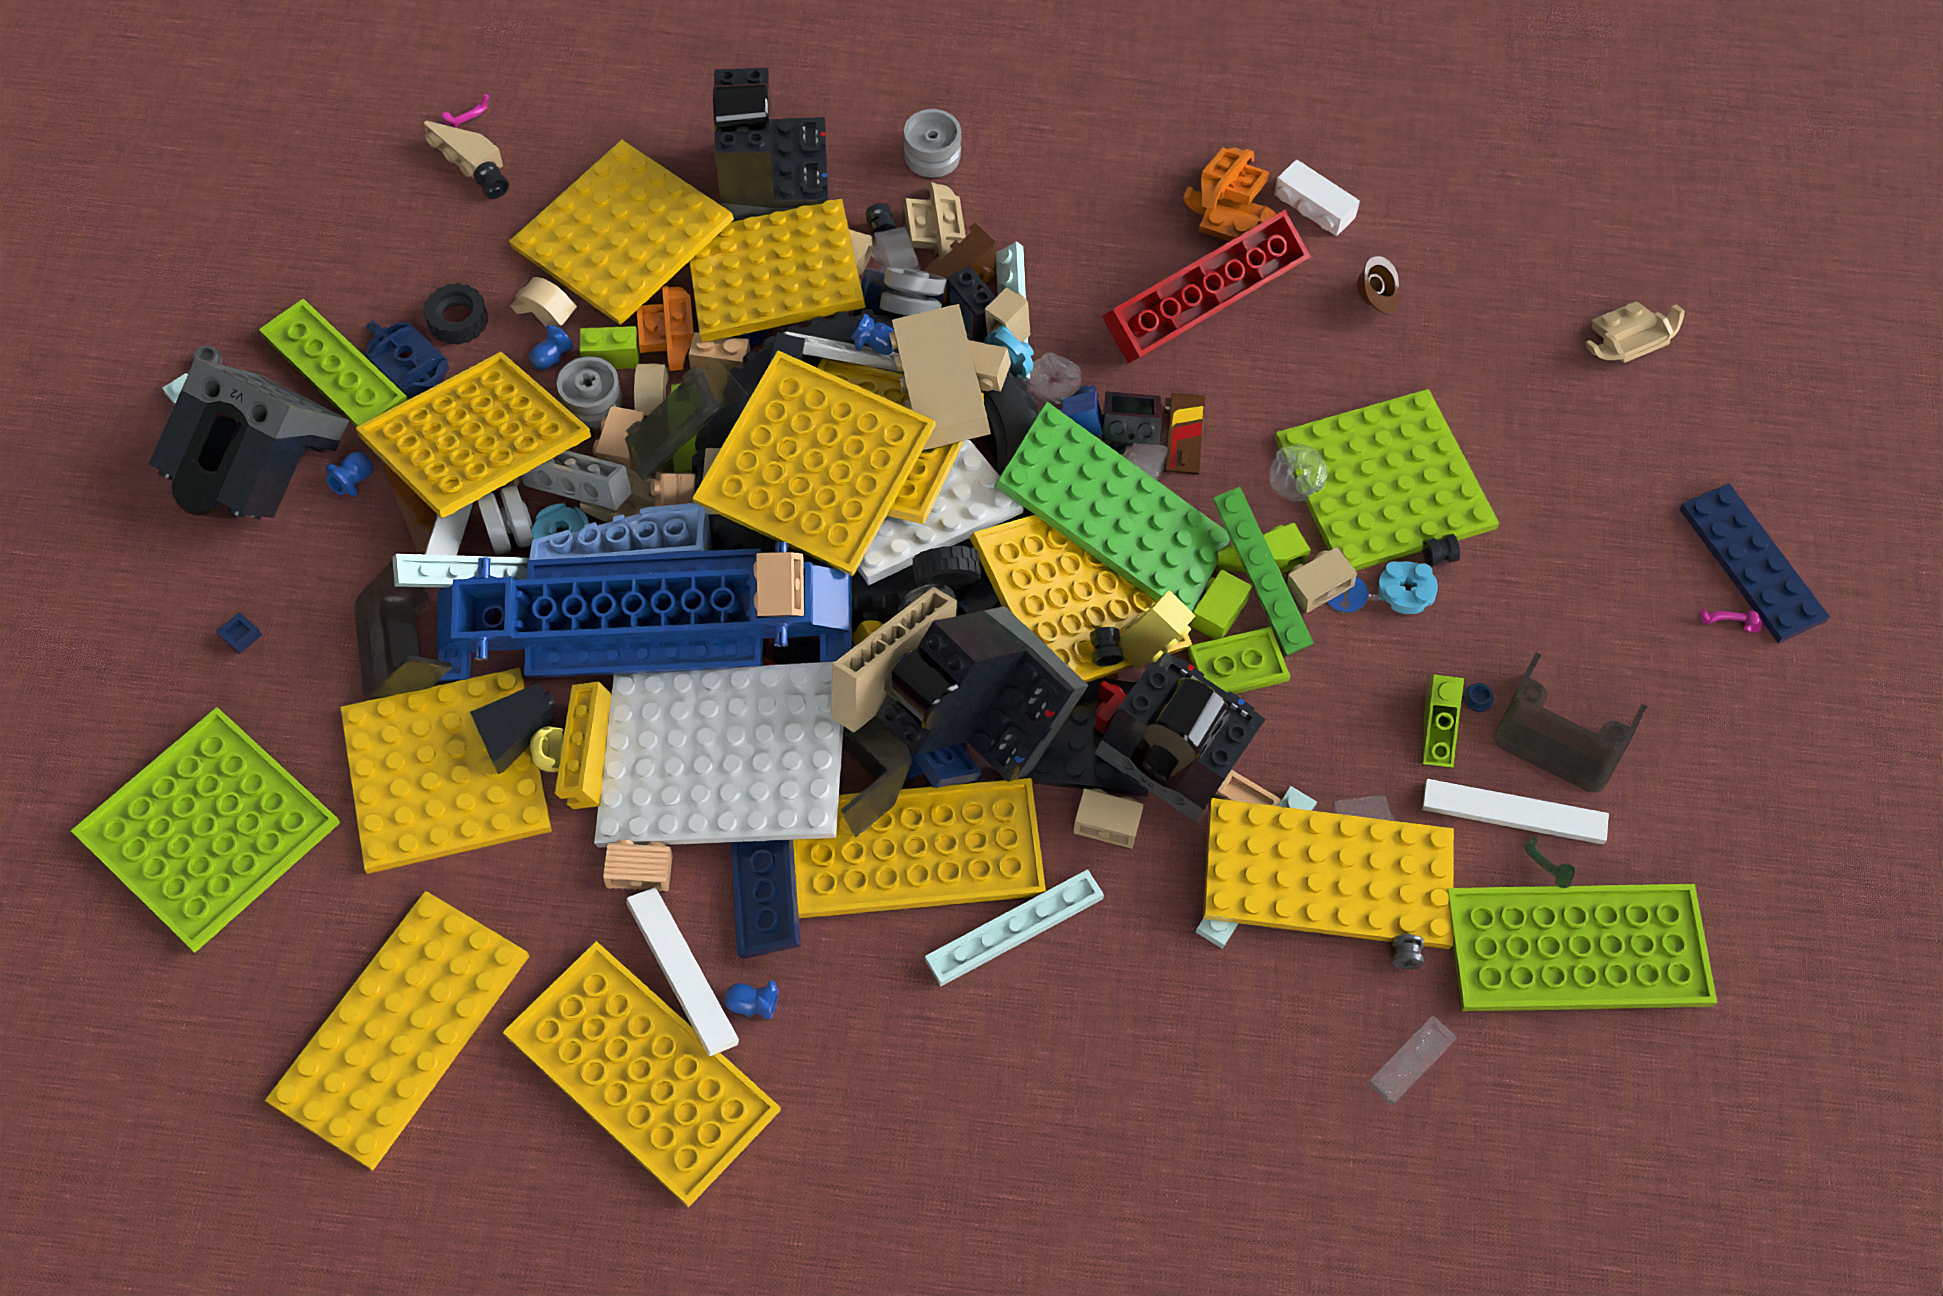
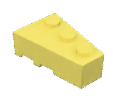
(1156, 630)

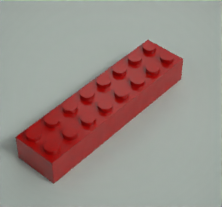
(1206, 286)

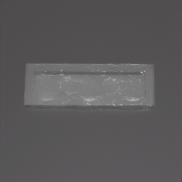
(1412, 1060)

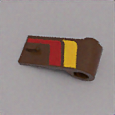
(1185, 432)

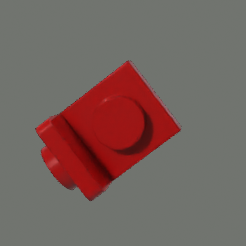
(1112, 698)

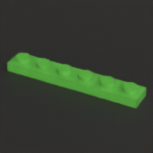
(1262, 571)

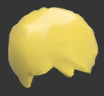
(547, 748)

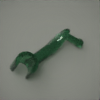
(1564, 873)

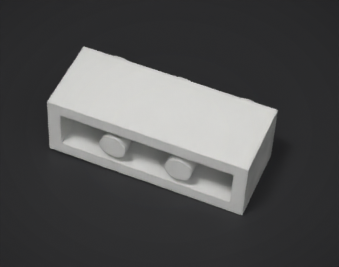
(1316, 197)

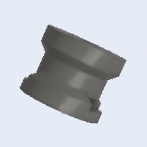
(1408, 951)

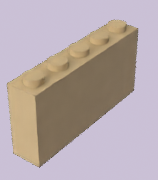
(940, 374)
(862, 671)

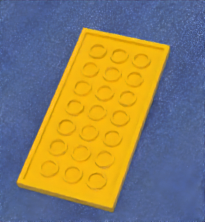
(926, 852)
(1328, 873)
(397, 1030)
(642, 1073)

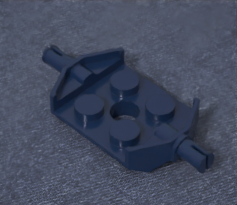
(411, 375)

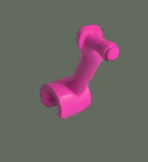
(476, 111)
(1751, 620)

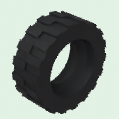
(460, 331)
(946, 566)

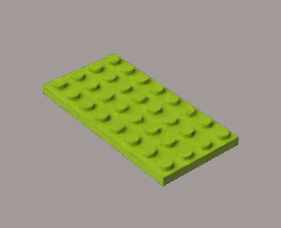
(1580, 947)

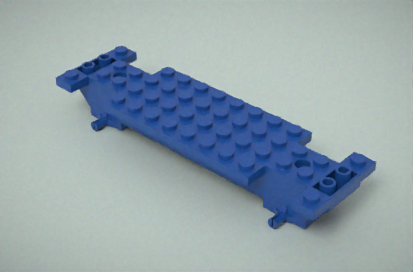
(634, 614)

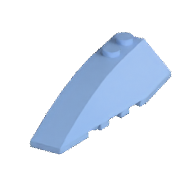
(650, 532)

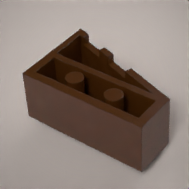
(974, 250)

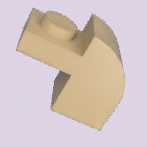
(545, 301)
(650, 386)

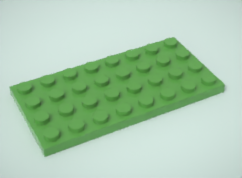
(1112, 508)

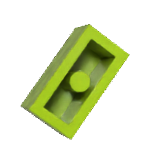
(611, 344)
(1220, 605)

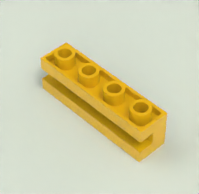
(584, 746)

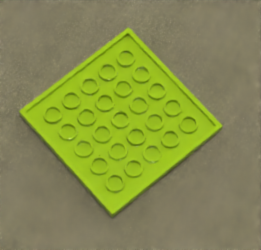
(1391, 480)
(205, 828)

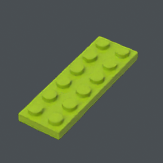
(331, 364)

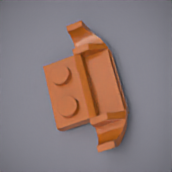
(1231, 178)
(1228, 218)
(667, 326)

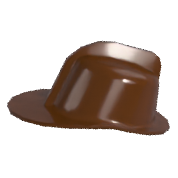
(1379, 285)

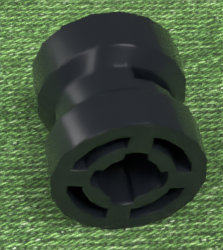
(492, 181)
(880, 218)
(1441, 550)
(1106, 646)

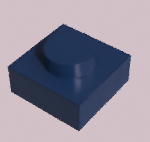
(239, 633)

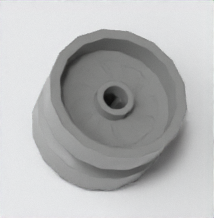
(932, 143)
(913, 289)
(589, 389)
(506, 520)

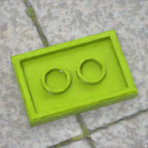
(1241, 661)

